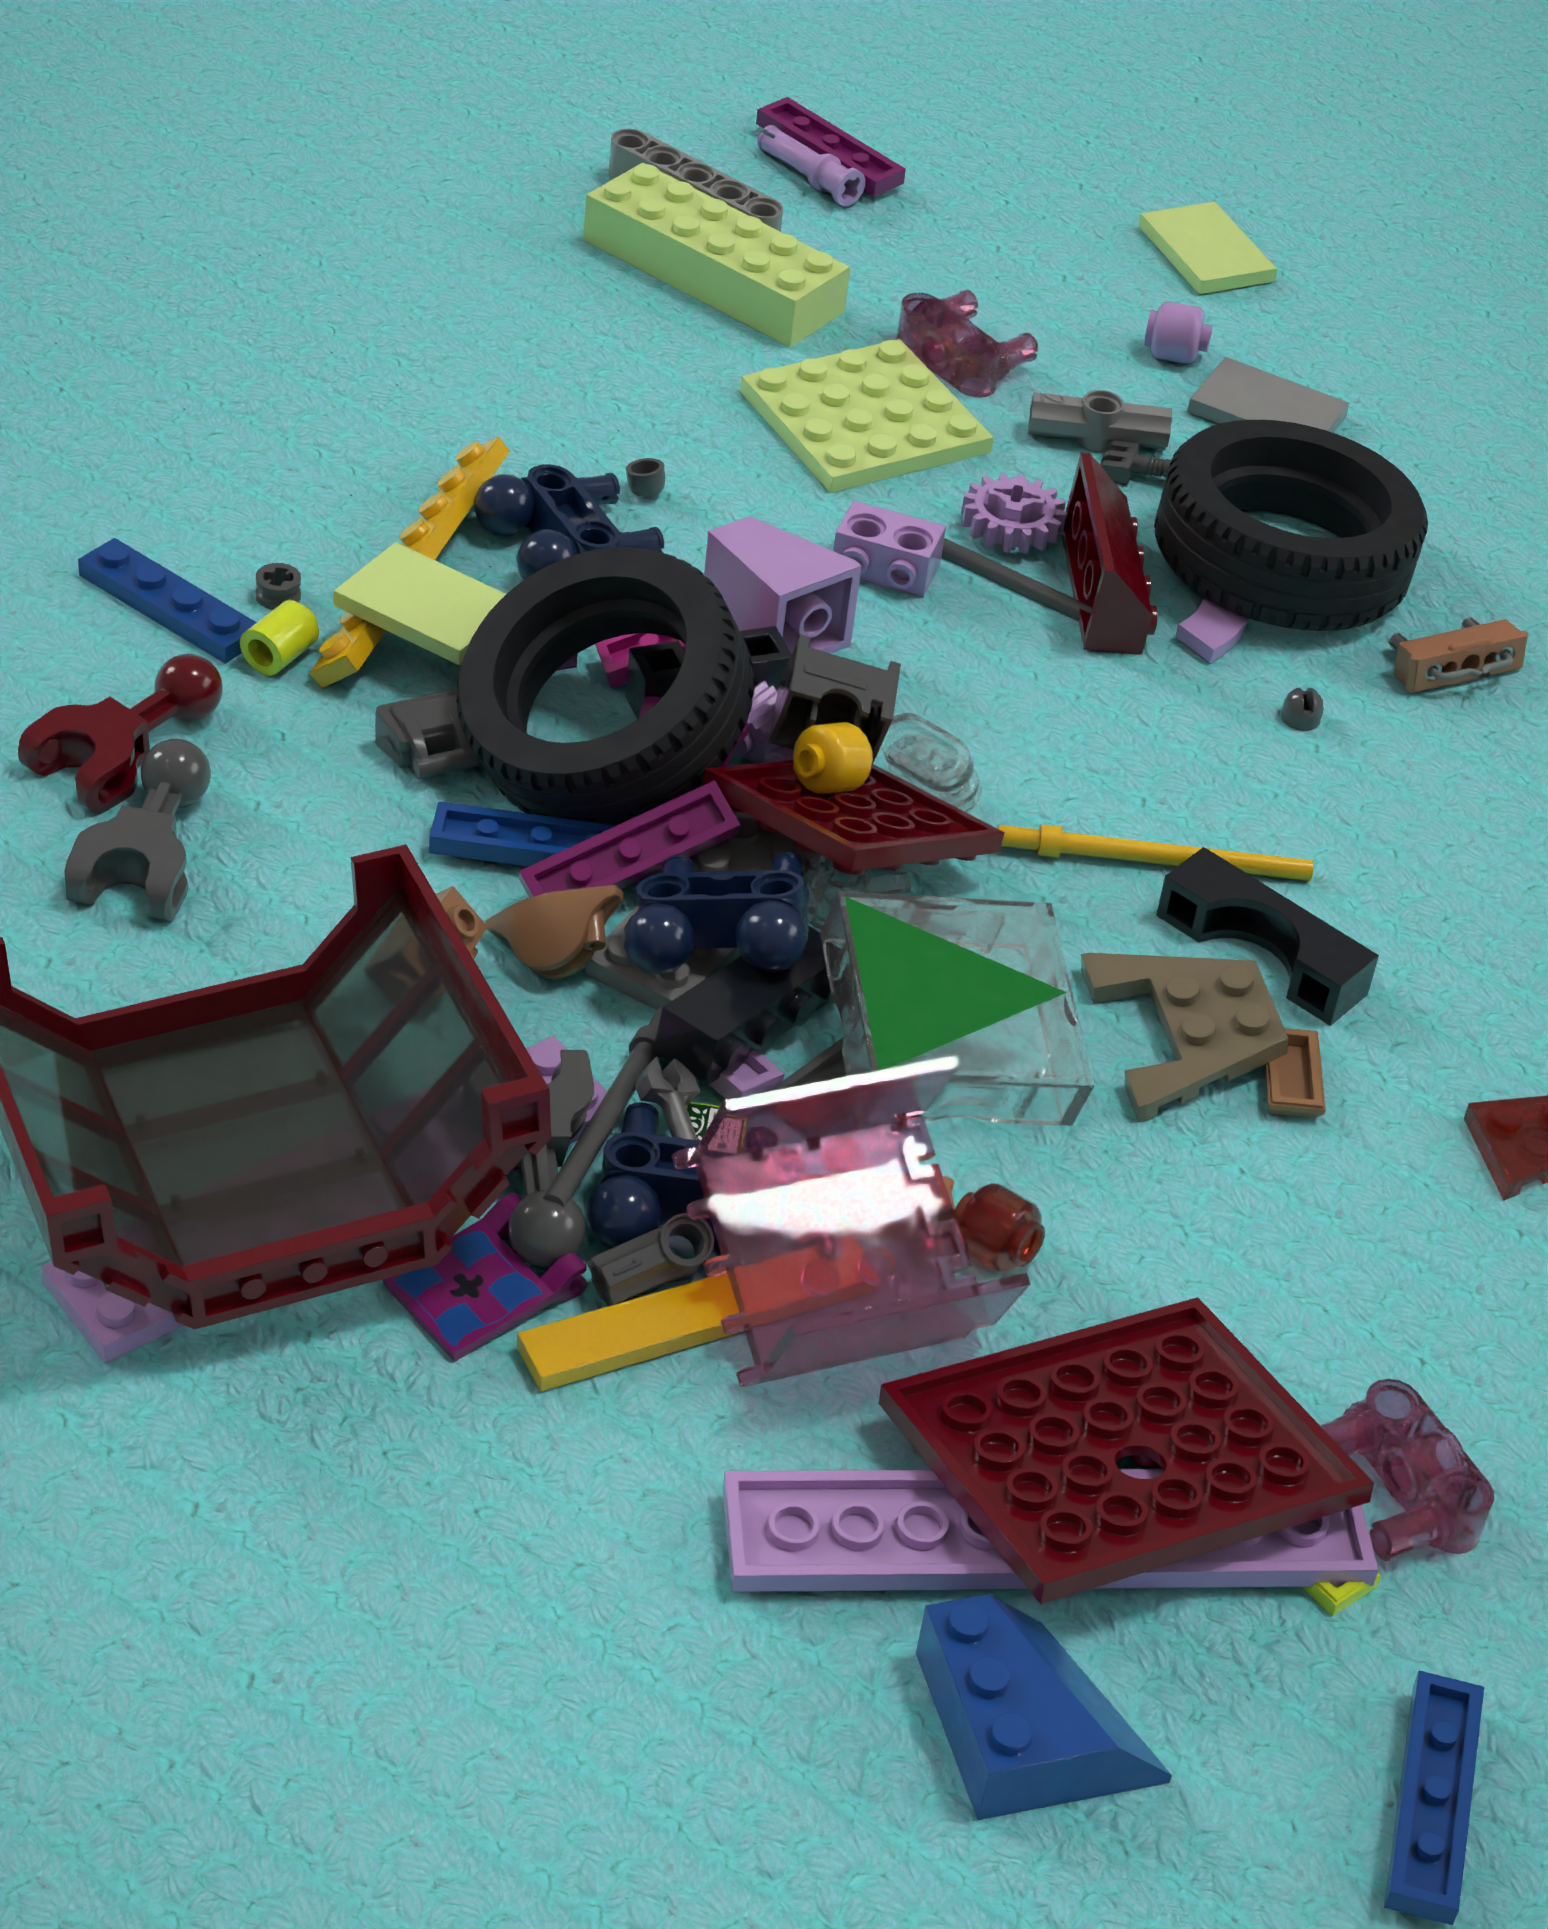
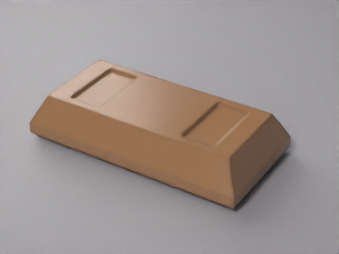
(1296, 1078)

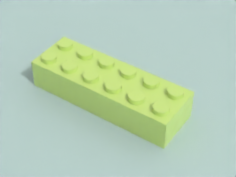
(716, 254)

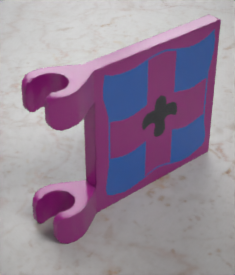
(482, 1286)

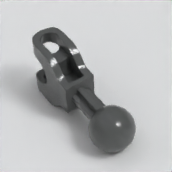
(142, 842)
(539, 1227)

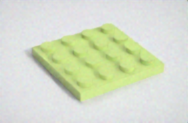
(865, 415)

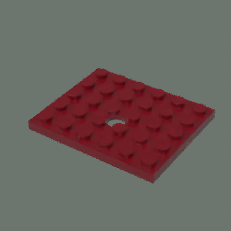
(1039, 1429)

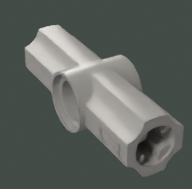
(1099, 419)

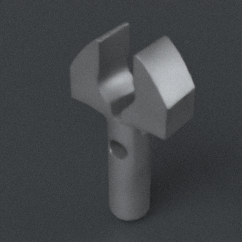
(671, 1093)

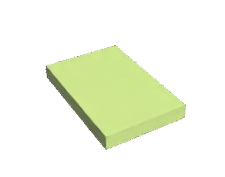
(1207, 247)
(418, 600)

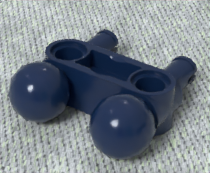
(559, 513)
(744, 910)
(640, 1181)

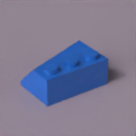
(1024, 1712)

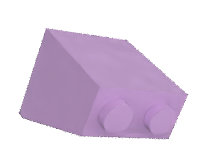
(784, 583)

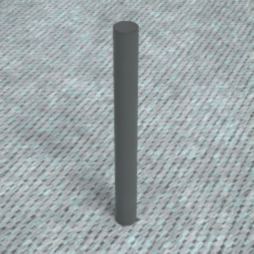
(1013, 580)

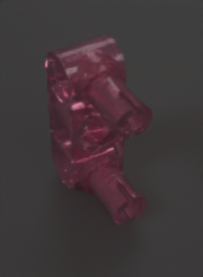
(954, 347)
(1421, 1468)

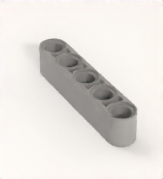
(633, 147)

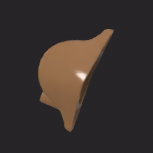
(557, 929)

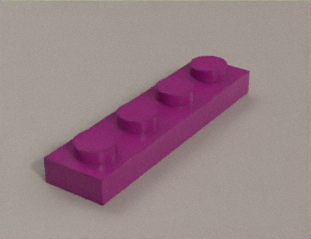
(823, 137)
(638, 845)

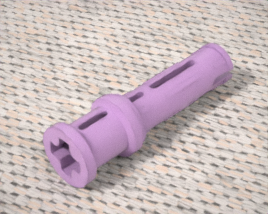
(822, 170)

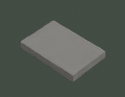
(1247, 393)

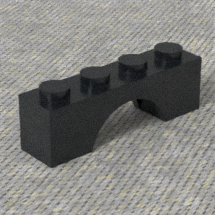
(1218, 900)

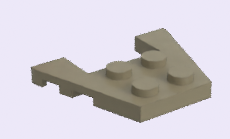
(1211, 1013)

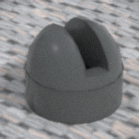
(646, 477)
(1293, 712)

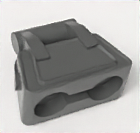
(424, 735)

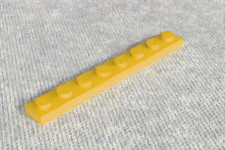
(439, 519)

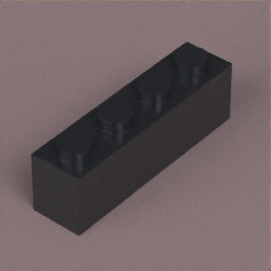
(741, 1011)

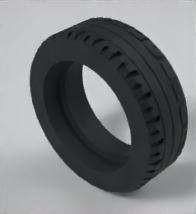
(1278, 573)
(564, 613)

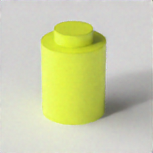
(279, 637)

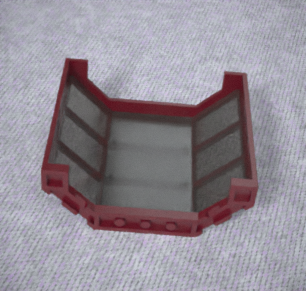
(278, 1121)

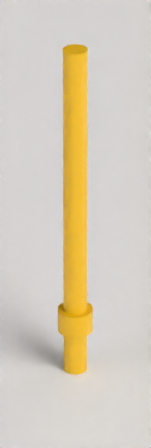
(1052, 841)

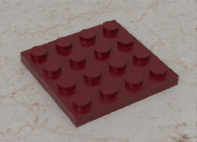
(860, 829)

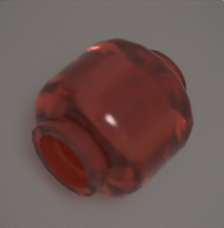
(1000, 1227)

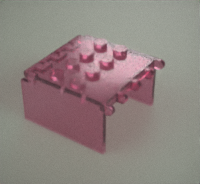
(838, 1223)

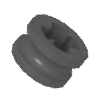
(277, 584)

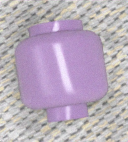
(1177, 333)

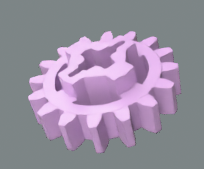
(1013, 513)

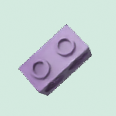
(891, 547)

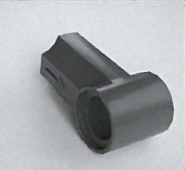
(648, 1260)

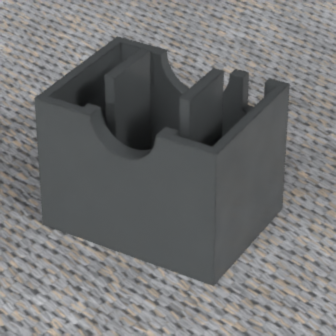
(833, 690)

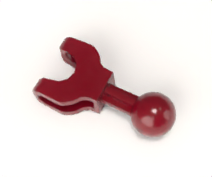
(112, 739)

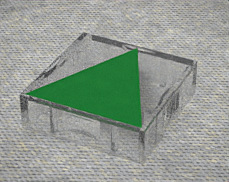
(965, 982)

